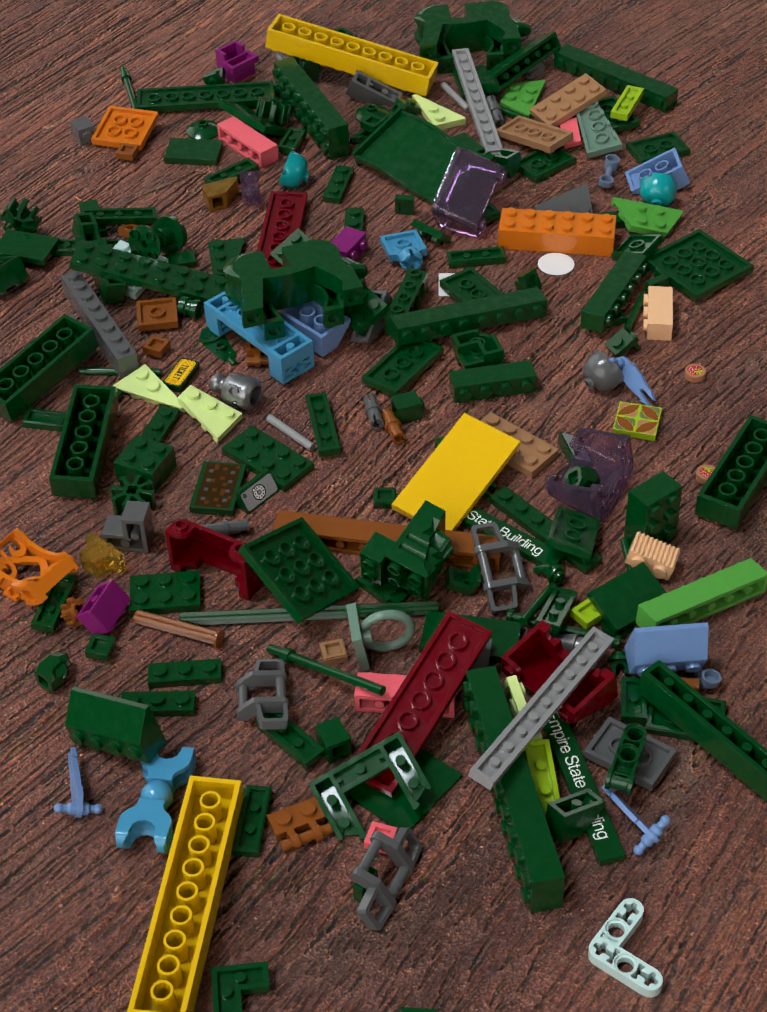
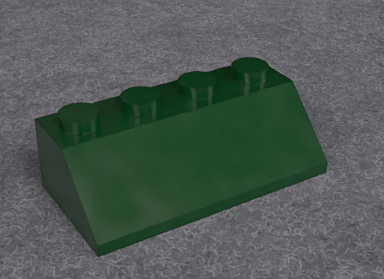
(113, 725)

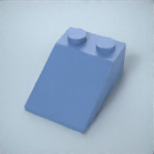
(667, 163)

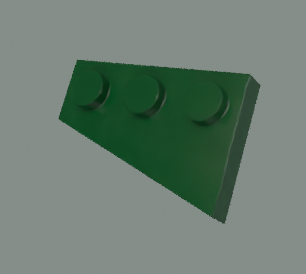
(222, 251)

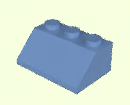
(309, 321)
(674, 645)

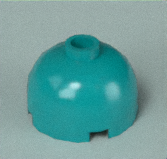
(294, 171)
(658, 189)

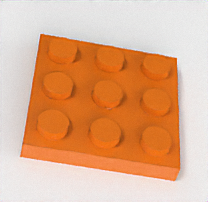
(125, 126)

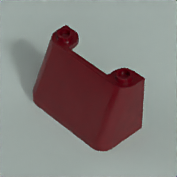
(195, 544)
(536, 659)

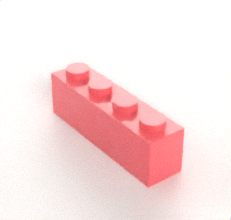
(248, 141)
(372, 702)

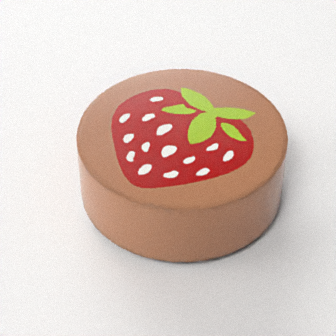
(695, 373)
(703, 473)

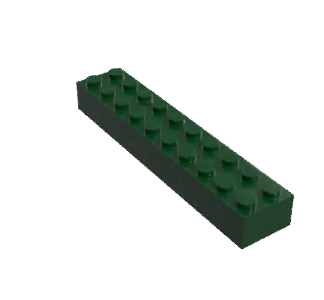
(515, 797)

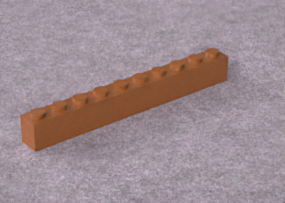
(351, 535)

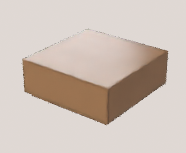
(333, 652)

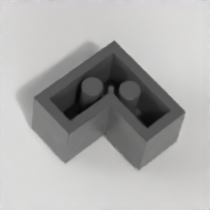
(132, 530)

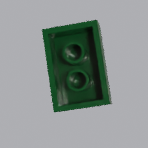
(654, 508)

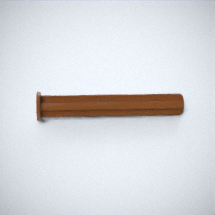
(179, 627)

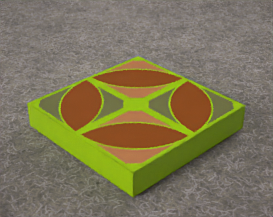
(637, 420)

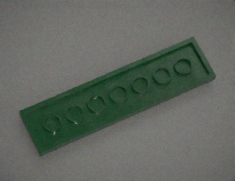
(202, 96)
(145, 272)
(361, 315)

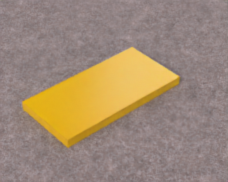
(458, 471)

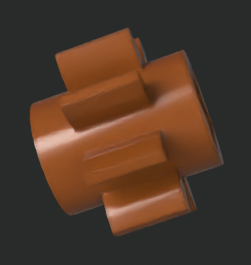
(71, 609)

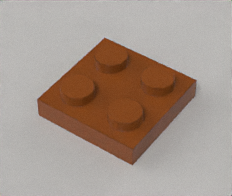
(157, 314)

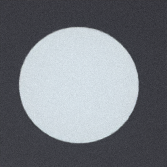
(556, 264)

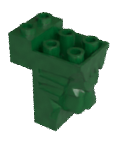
(414, 557)

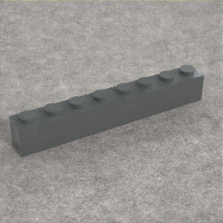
(94, 314)

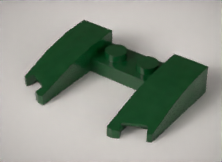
(388, 754)

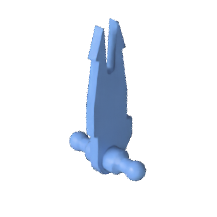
(634, 378)
(77, 806)
(651, 834)

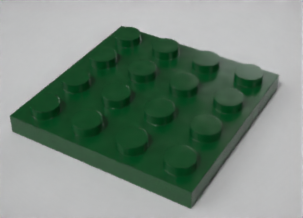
(699, 264)
(299, 569)

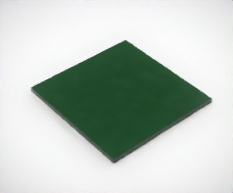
(398, 810)

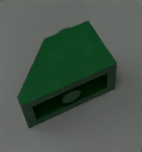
(573, 814)

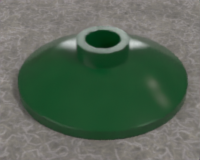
(374, 109)
(202, 129)

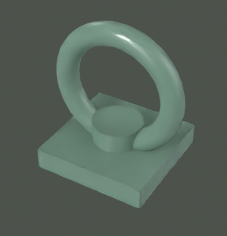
(362, 635)

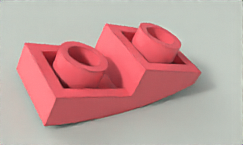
(572, 125)

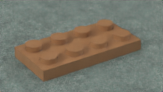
(568, 101)
(534, 134)
(533, 452)

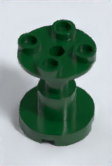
(164, 236)

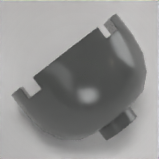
(601, 373)

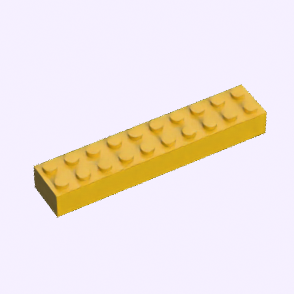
(351, 54)
(188, 897)

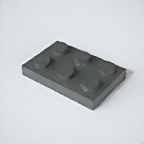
(654, 761)

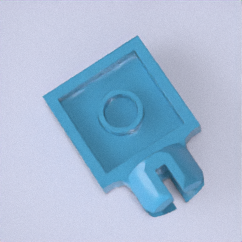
(404, 248)

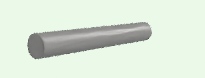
(455, 96)
(290, 432)

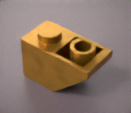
(220, 193)

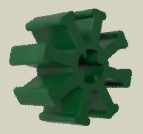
(273, 109)
(20, 217)
(132, 492)

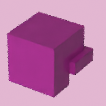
(236, 61)

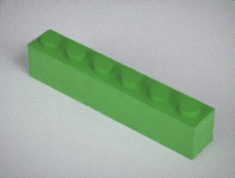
(704, 596)

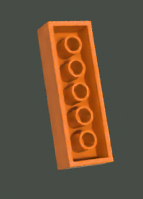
(557, 231)

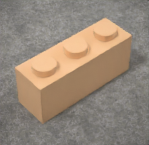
(658, 313)

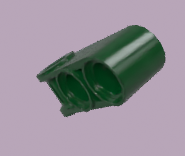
(631, 747)

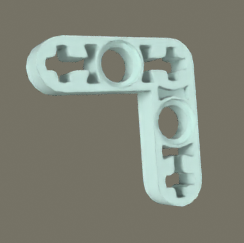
(615, 945)

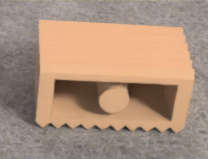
(654, 553)

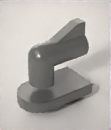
(535, 71)

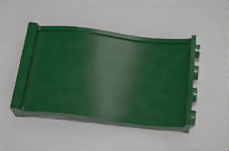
(410, 153)

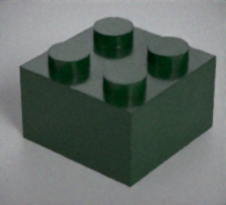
(146, 458)

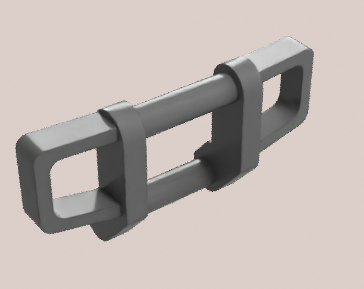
(519, 582)
(258, 705)
(375, 887)

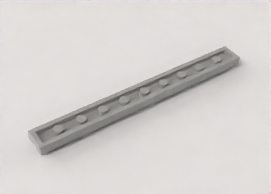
(476, 100)
(540, 709)

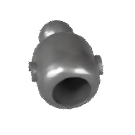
(237, 390)

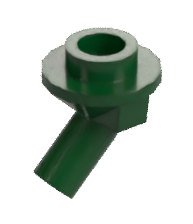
(554, 573)

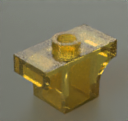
(100, 557)

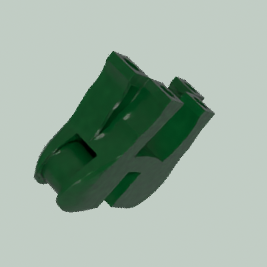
(483, 27)
(308, 274)

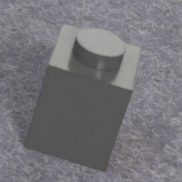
(82, 130)

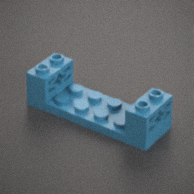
(286, 355)

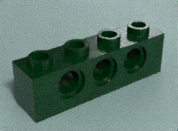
(408, 295)

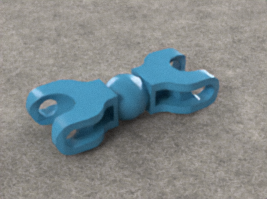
(150, 812)

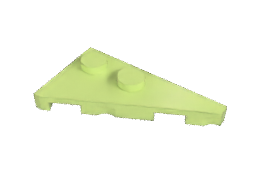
(438, 115)
(147, 386)

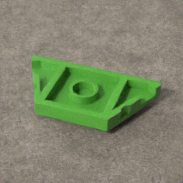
(522, 96)
(646, 217)

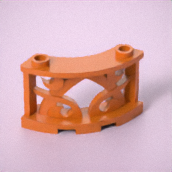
(32, 589)

